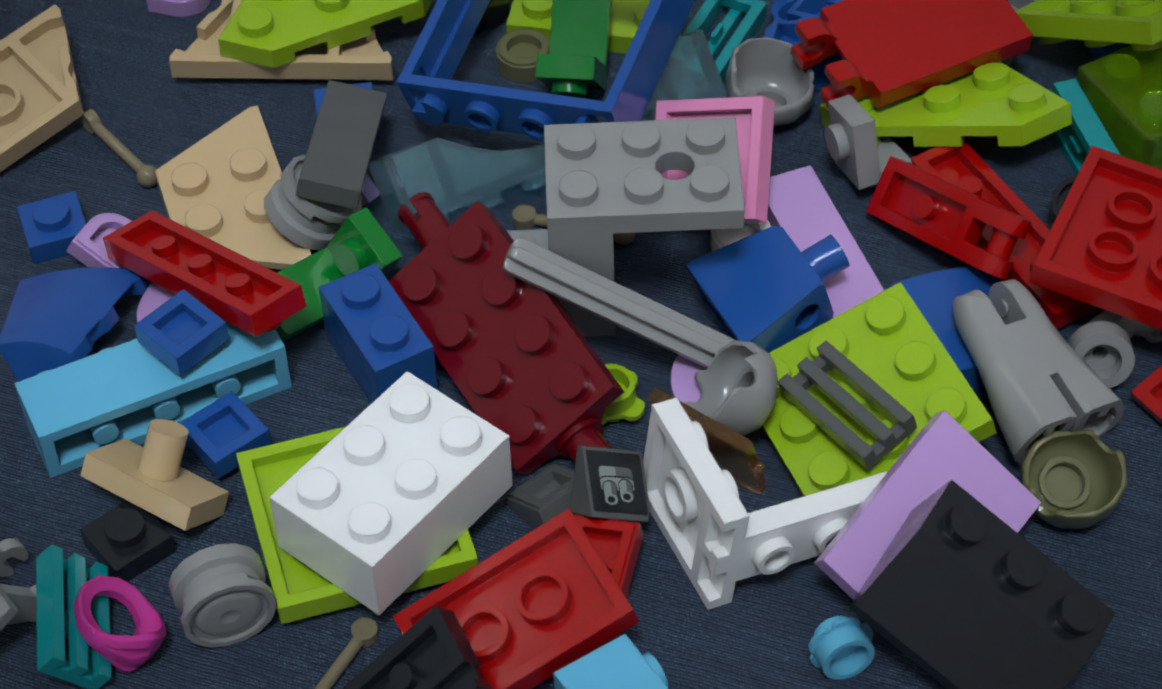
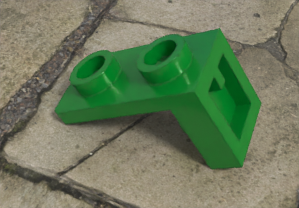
(353, 247)

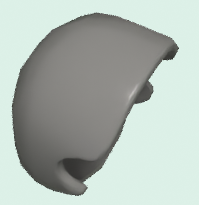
(770, 71)
(738, 387)

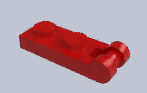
(947, 216)

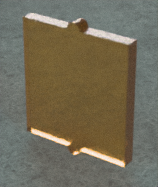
(726, 446)

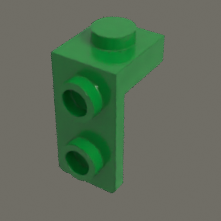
(577, 47)

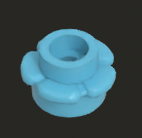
(842, 647)

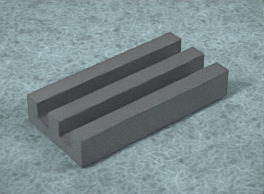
(815, 373)

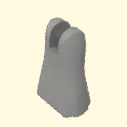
(1030, 369)

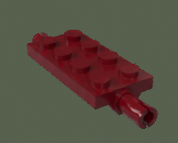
(502, 337)

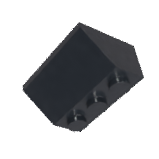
(979, 601)

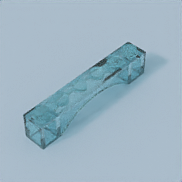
(465, 174)

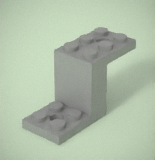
(611, 182)

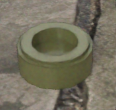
(518, 54)

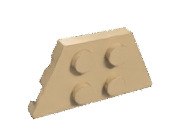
(351, 61)
(36, 85)
(222, 187)

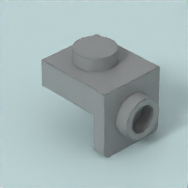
(853, 143)

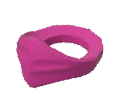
(122, 651)

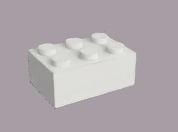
(392, 492)

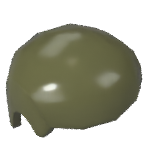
(1074, 478)

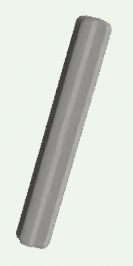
(613, 302)

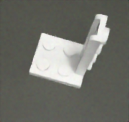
(707, 522)

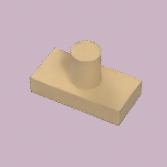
(154, 478)

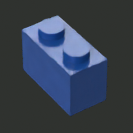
(375, 332)

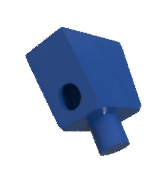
(768, 287)

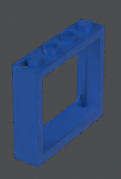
(446, 35)

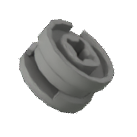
(300, 219)
(222, 595)

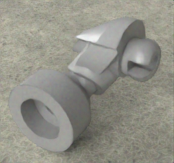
(1107, 345)

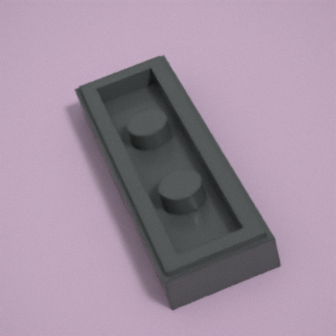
(341, 145)

